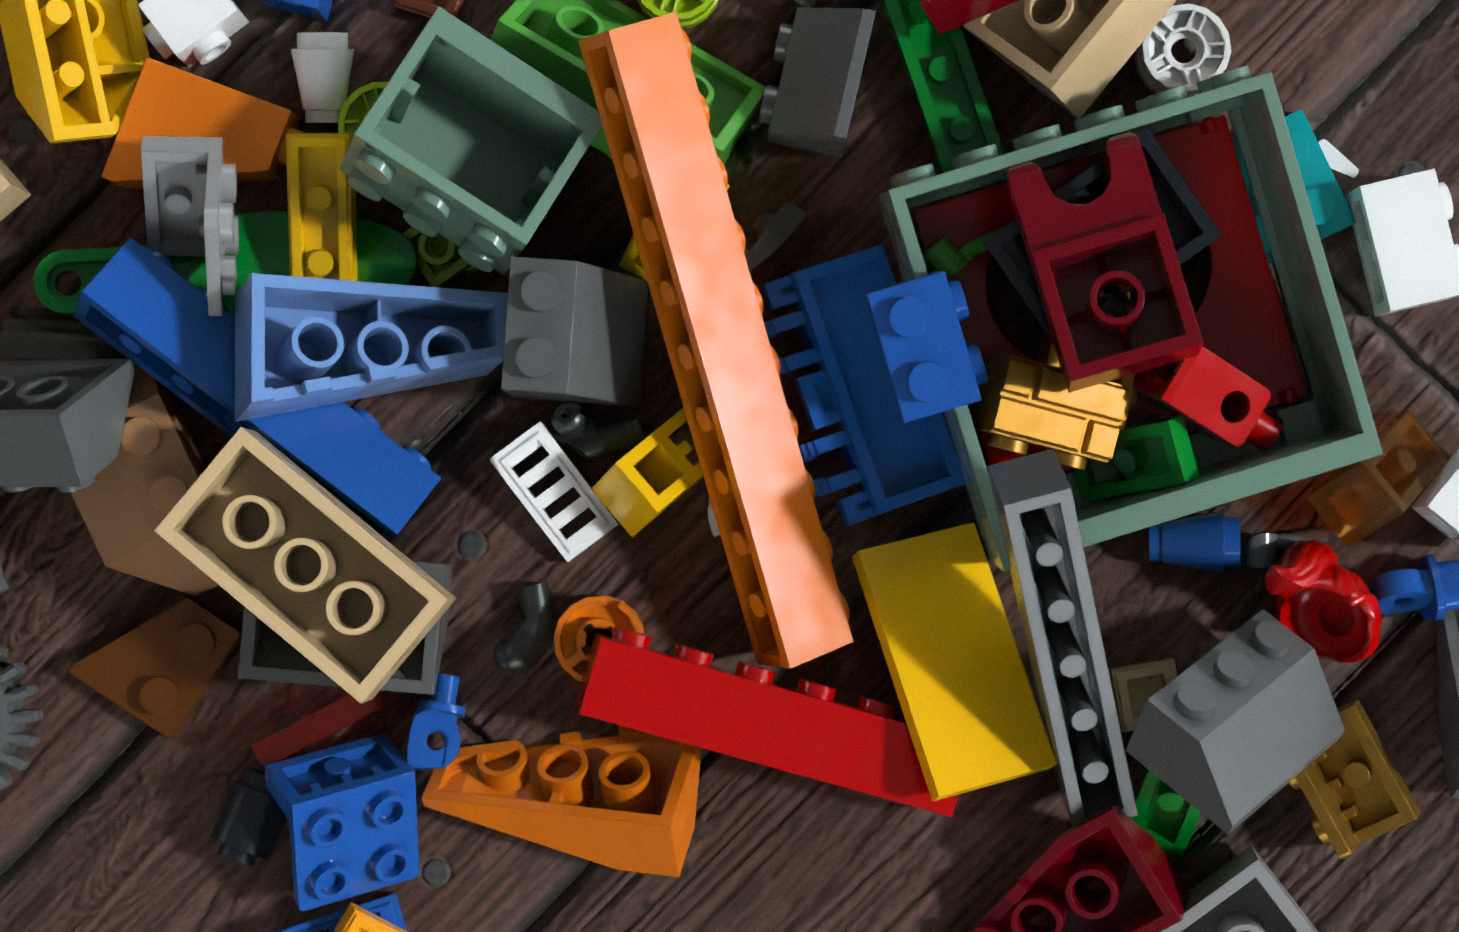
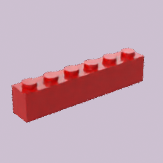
(754, 718)

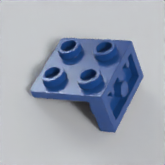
(348, 819)

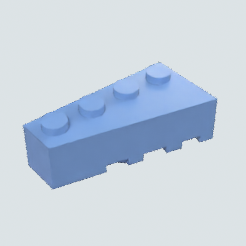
(352, 340)

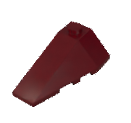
(1094, 880)

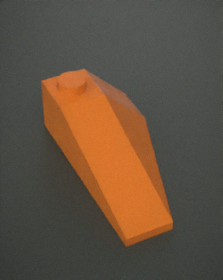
(597, 798)

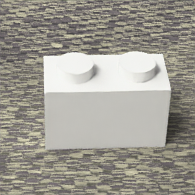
(1406, 241)

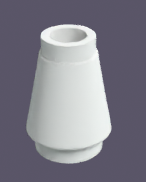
(322, 74)

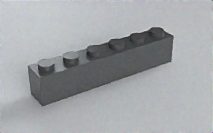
(1062, 634)

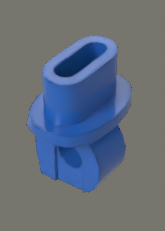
(1428, 589)
(437, 716)

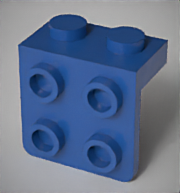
(925, 345)

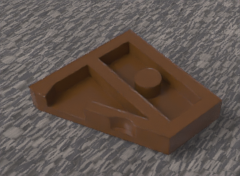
(163, 664)

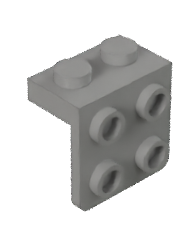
(192, 207)

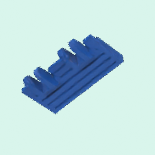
(853, 388)

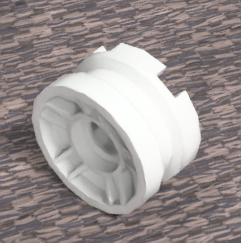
(1202, 35)

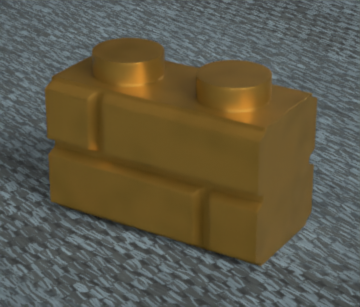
(1032, 405)

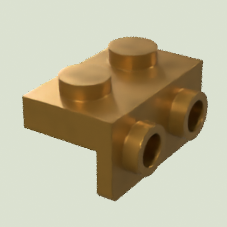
(1355, 787)

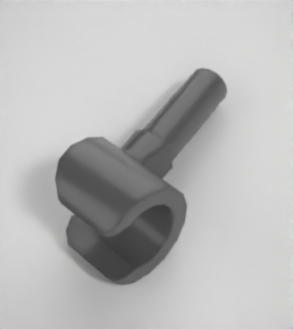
(1260, 549)

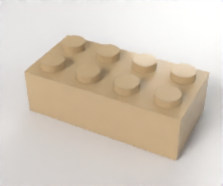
(305, 564)

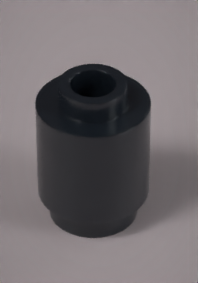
(248, 820)

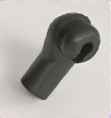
(533, 635)

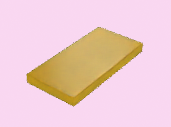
(953, 661)

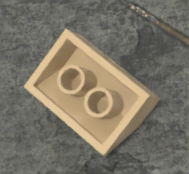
(1069, 45)

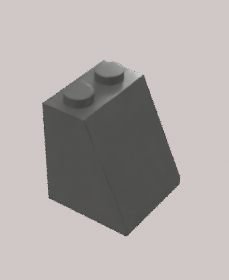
(574, 333)

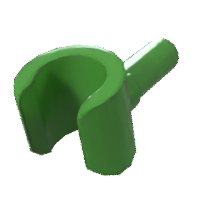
(946, 257)

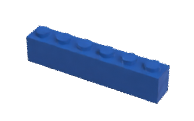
(167, 332)

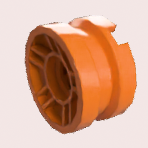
(580, 619)

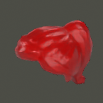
(1324, 602)

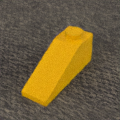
(651, 475)

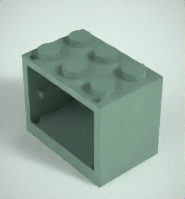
(470, 143)

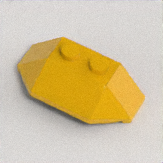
(74, 63)

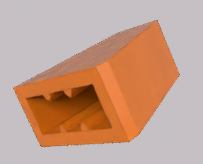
(188, 105)

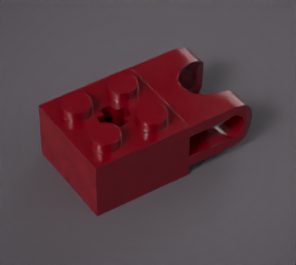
(1102, 248)

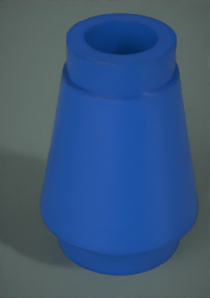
(1197, 542)

